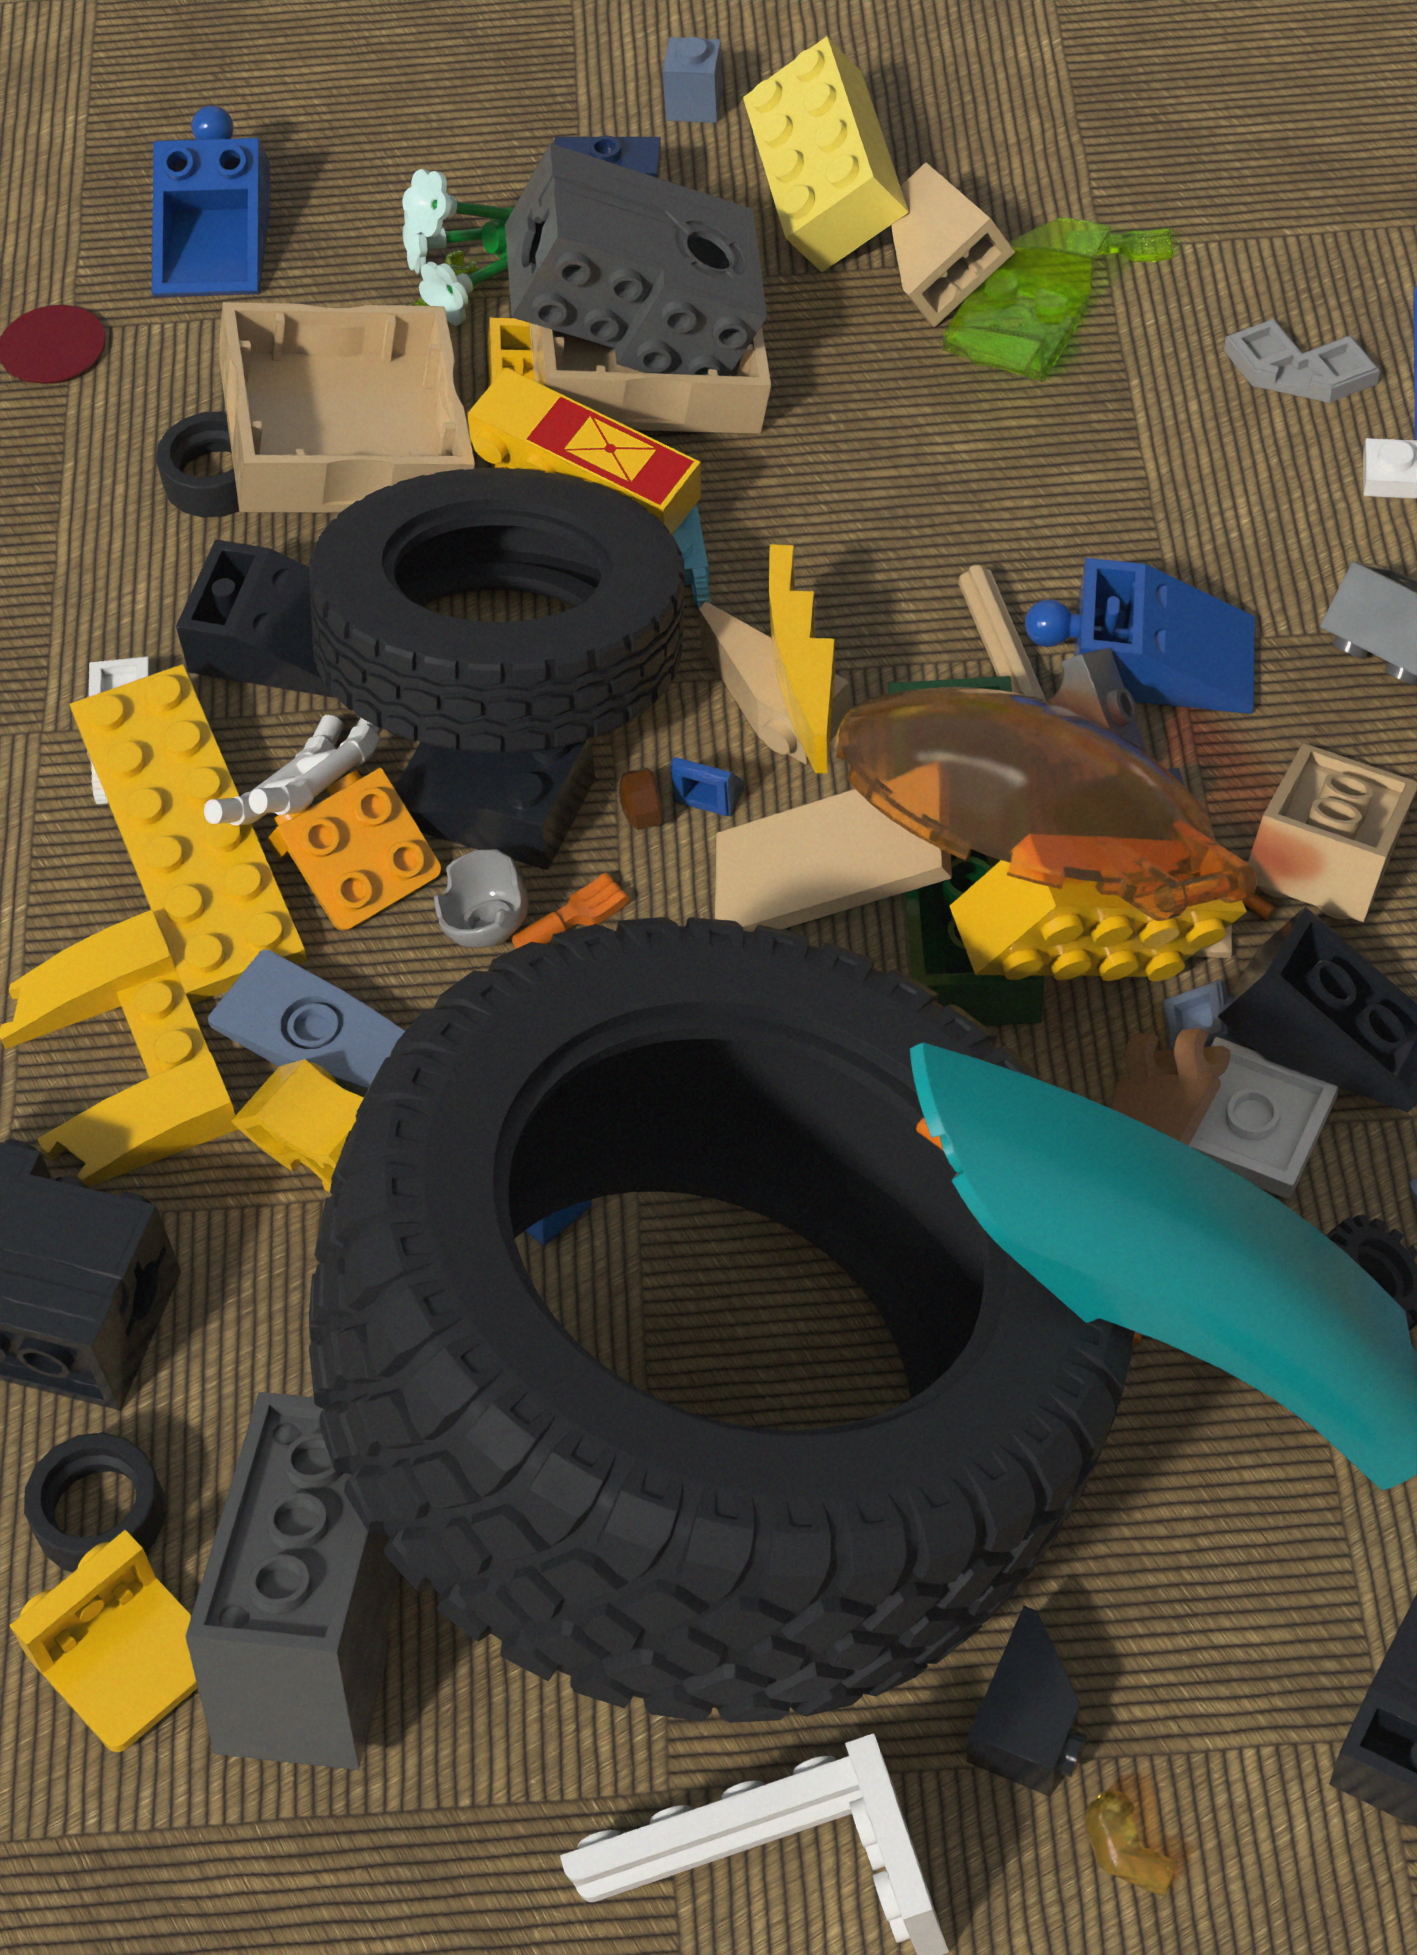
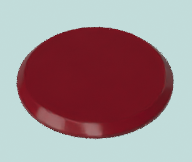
(52, 344)

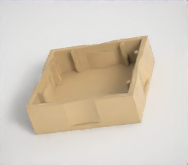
(652, 400)
(337, 402)

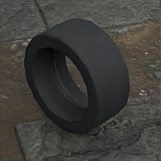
(181, 445)
(74, 1461)

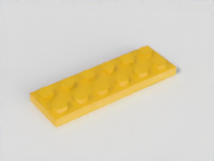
(198, 876)

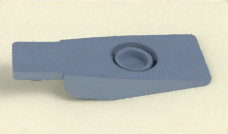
(299, 1016)

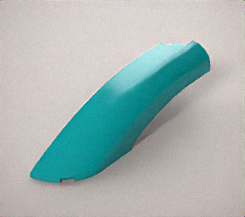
(1178, 1252)

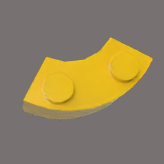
(300, 1118)

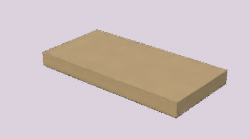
(819, 863)

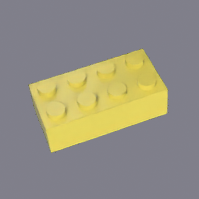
(824, 155)

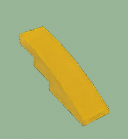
(802, 662)

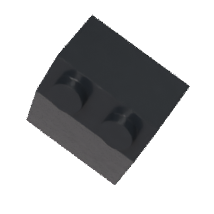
(499, 799)
(1327, 1013)

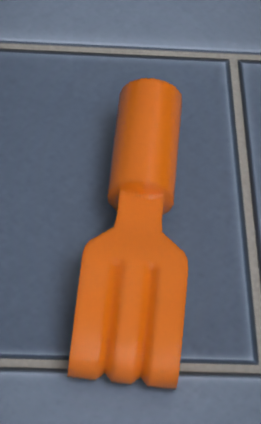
(585, 907)

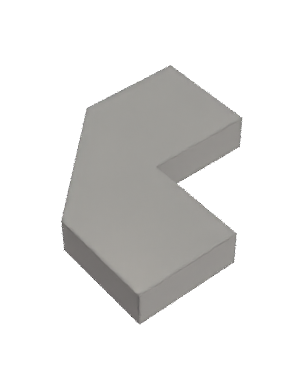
(1322, 374)

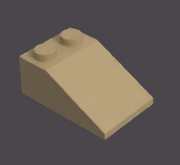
(1330, 832)

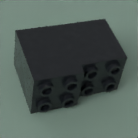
(77, 1281)

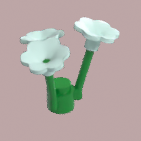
(424, 210)

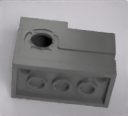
(635, 265)
(291, 1602)

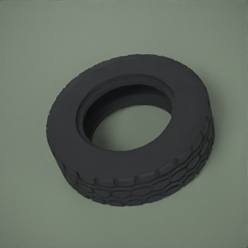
(497, 681)

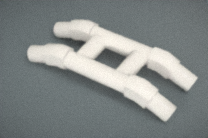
(302, 778)

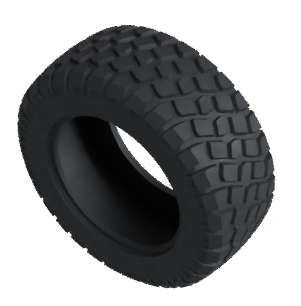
(585, 1511)

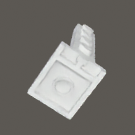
(762, 1813)

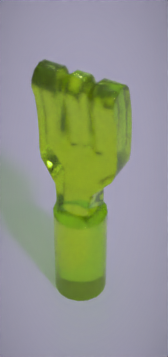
(1140, 245)

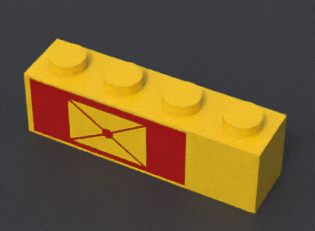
(545, 431)

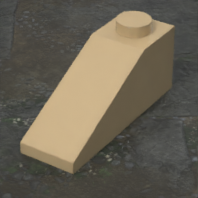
(749, 672)

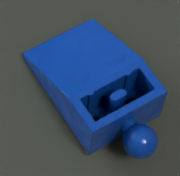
(209, 211)
(1163, 634)

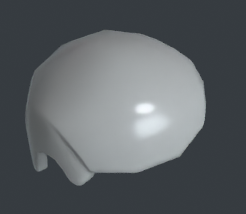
(482, 899)

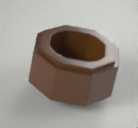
(640, 798)

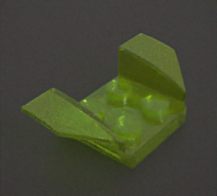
(1031, 301)

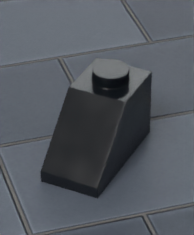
(1028, 1713)

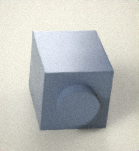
(693, 79)

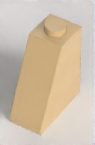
(944, 244)

